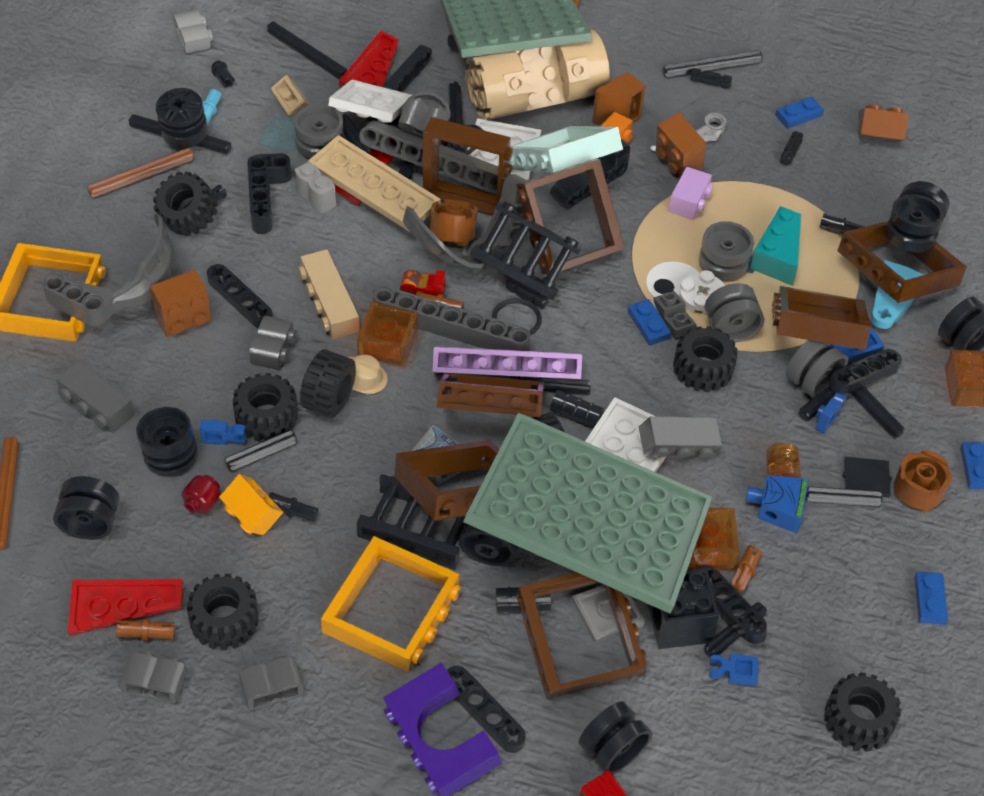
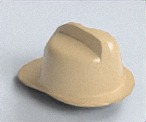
(369, 376)

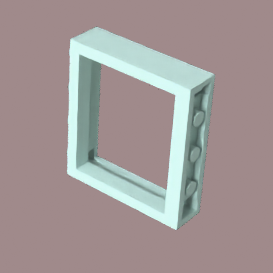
(565, 148)

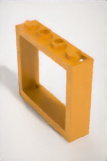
(49, 258)
(375, 646)

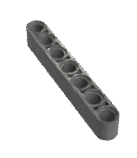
(446, 155)
(457, 322)

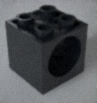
(692, 617)

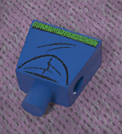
(780, 501)

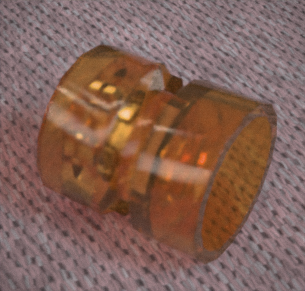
(783, 460)

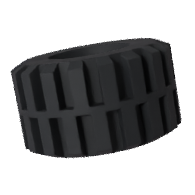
(174, 192)
(710, 345)
(327, 383)
(265, 391)
(218, 593)
(870, 694)

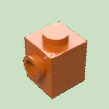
(623, 123)

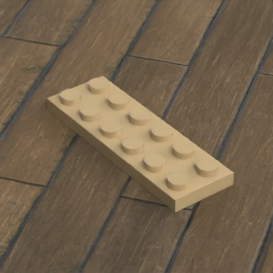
(372, 181)

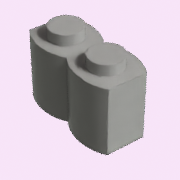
(192, 31)
(315, 187)

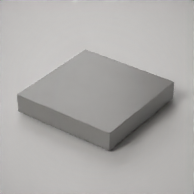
(598, 615)

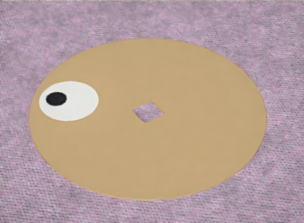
(670, 246)

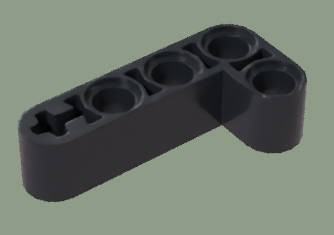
(263, 171)
(575, 188)

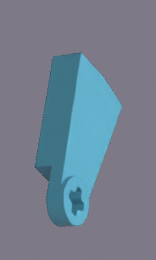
(887, 307)

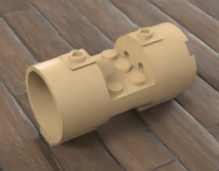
(535, 77)

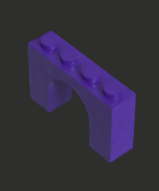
(449, 768)

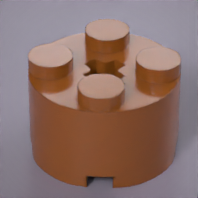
(454, 221)
(922, 480)

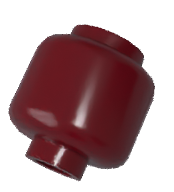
(201, 494)

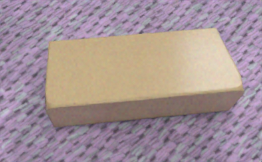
(289, 96)

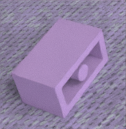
(690, 193)

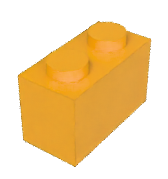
(250, 505)

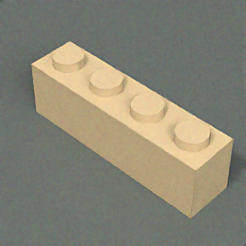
(329, 294)

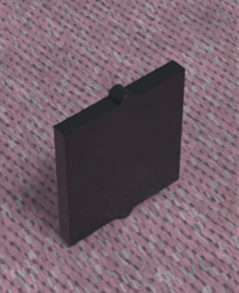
(867, 475)

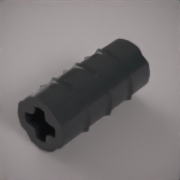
(576, 408)
(507, 600)

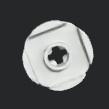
(698, 283)

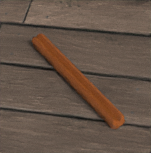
(140, 172)
(7, 478)

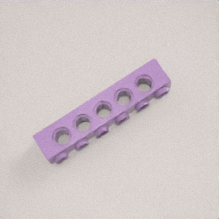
(507, 362)

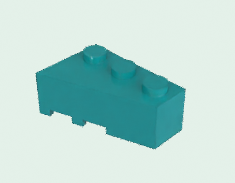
(779, 247)

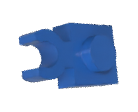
(827, 413)
(219, 433)
(739, 669)

